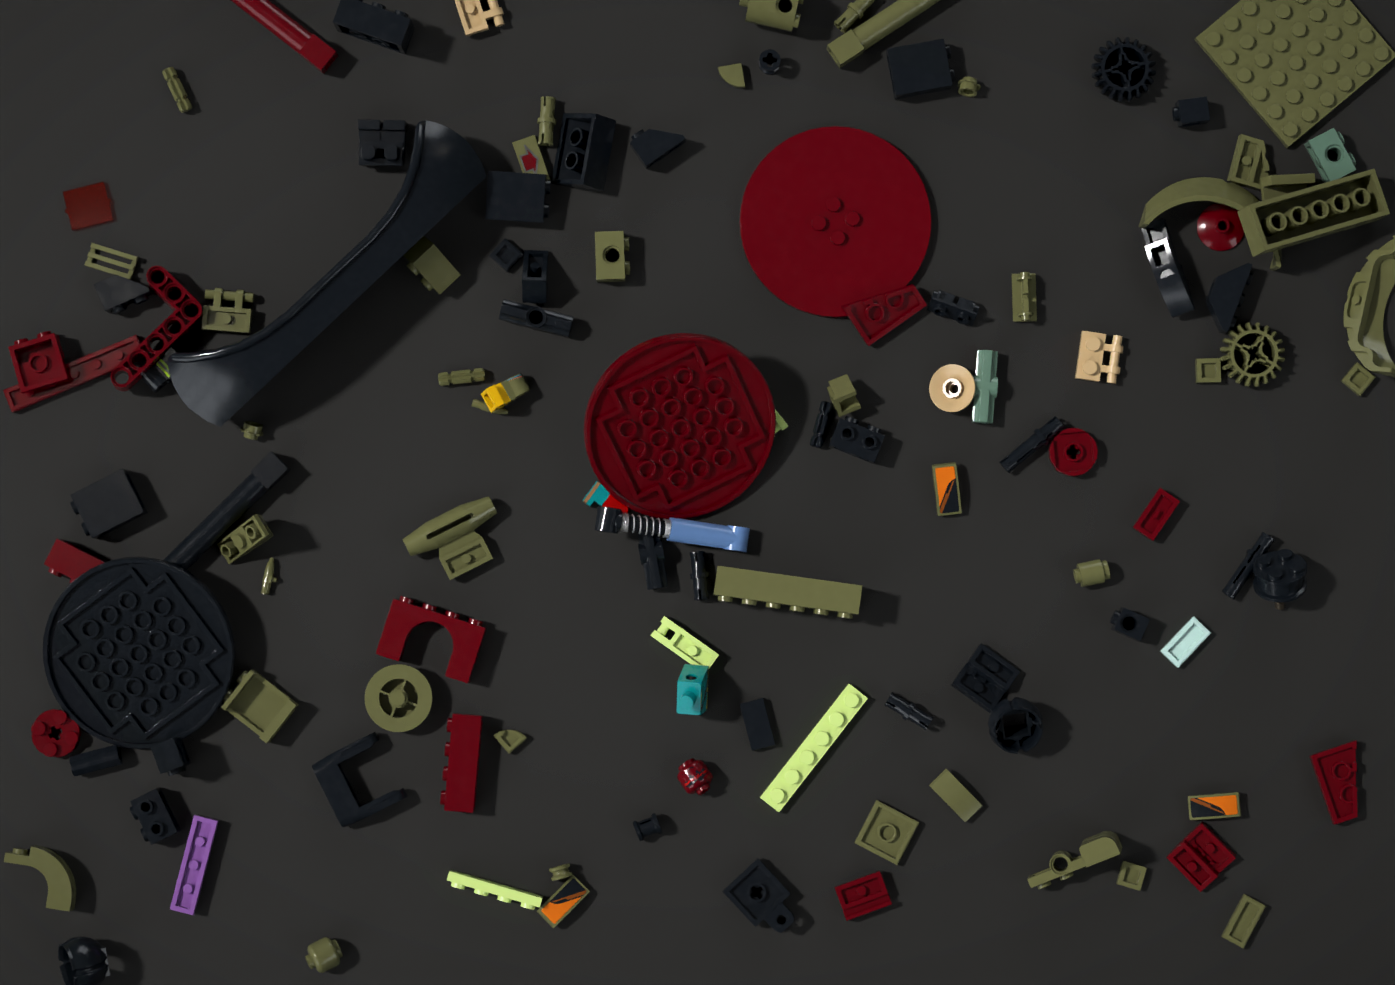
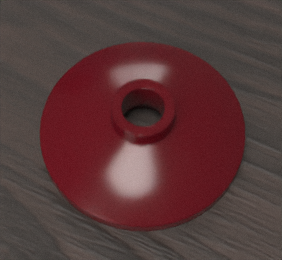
(1211, 235)

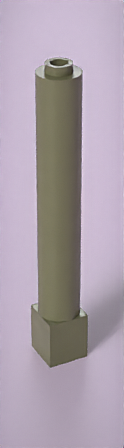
(856, 41)

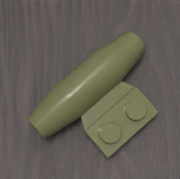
(455, 537)

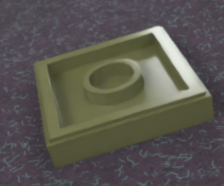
(886, 832)

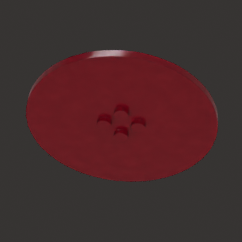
(834, 219)
(679, 426)

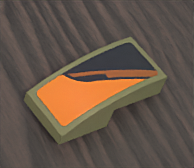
(946, 489)
(1214, 806)
(563, 901)

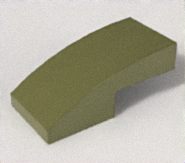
(955, 795)

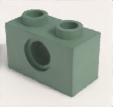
(1318, 151)

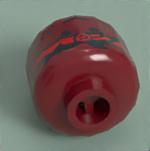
(694, 776)

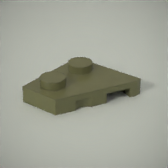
(1248, 162)

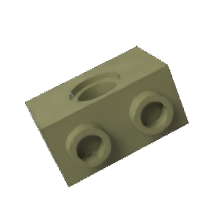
(611, 241)

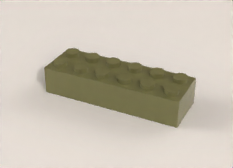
(1313, 212)
(787, 590)

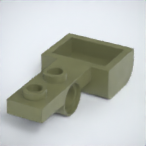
(1092, 851)

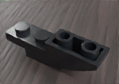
(1167, 269)

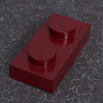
(1156, 514)

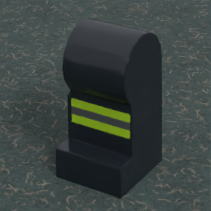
(158, 374)

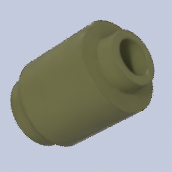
(1091, 572)

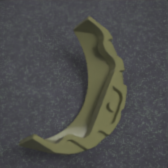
(1202, 189)
(1366, 310)

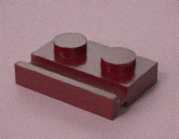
(863, 895)

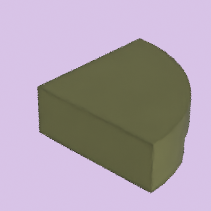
(732, 75)
(510, 739)

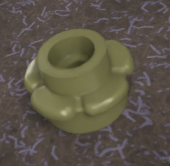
(968, 87)
(252, 430)

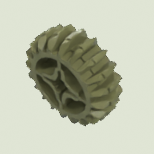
(1262, 337)

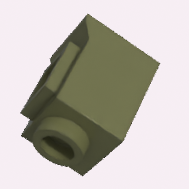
(843, 395)

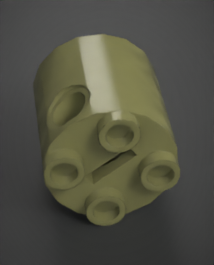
(768, 14)

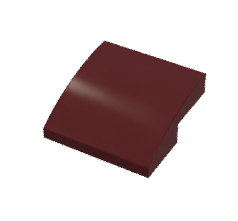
(1201, 856)

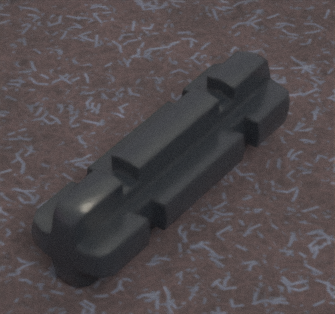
(821, 424)

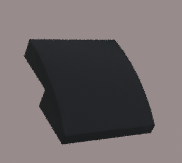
(985, 678)

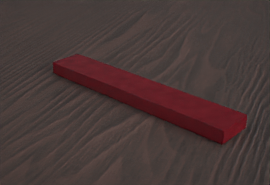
(79, 372)

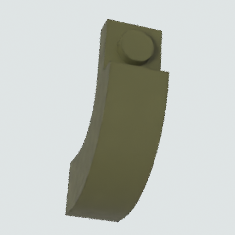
(55, 870)

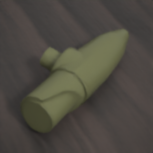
(482, 406)
(268, 577)

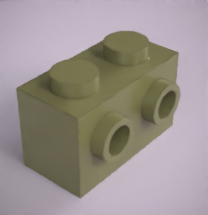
(432, 265)

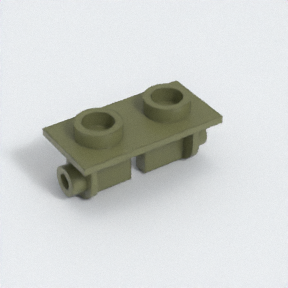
(1024, 297)

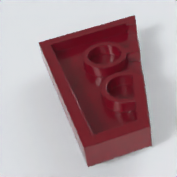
(883, 312)
(1337, 780)

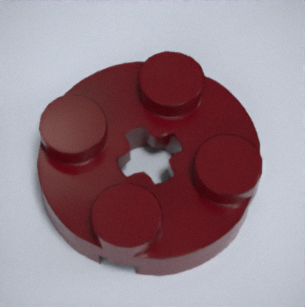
(1081, 441)
(51, 746)

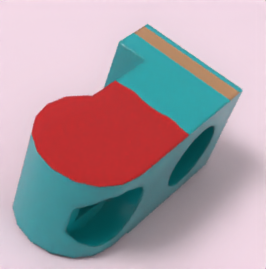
(603, 498)

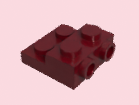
(38, 362)

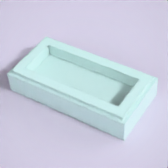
(1185, 642)

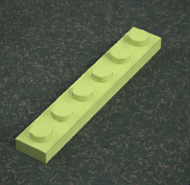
(813, 747)

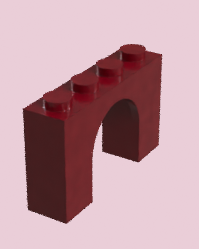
(405, 616)

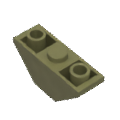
(245, 538)

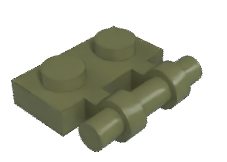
(227, 318)

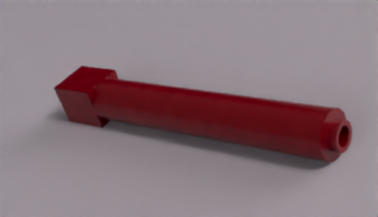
(290, 32)

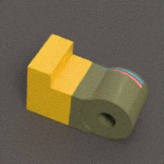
(505, 392)

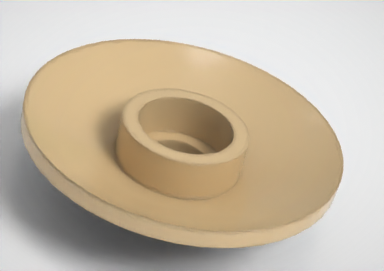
(941, 388)

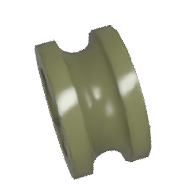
(560, 871)

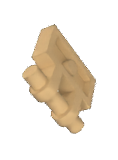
(475, 19)
(1091, 356)

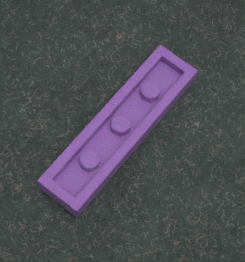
(194, 864)

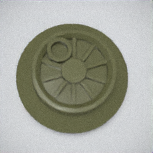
(398, 698)

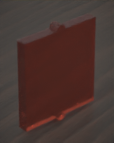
(88, 206)

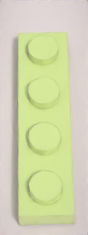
(484, 887)

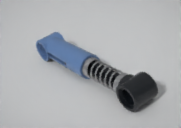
(674, 530)

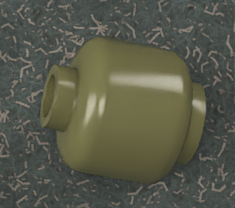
(323, 955)

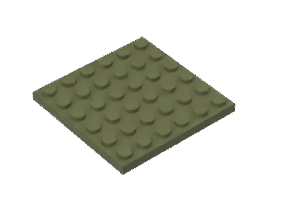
(1295, 58)

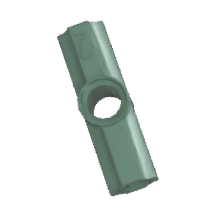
(986, 386)

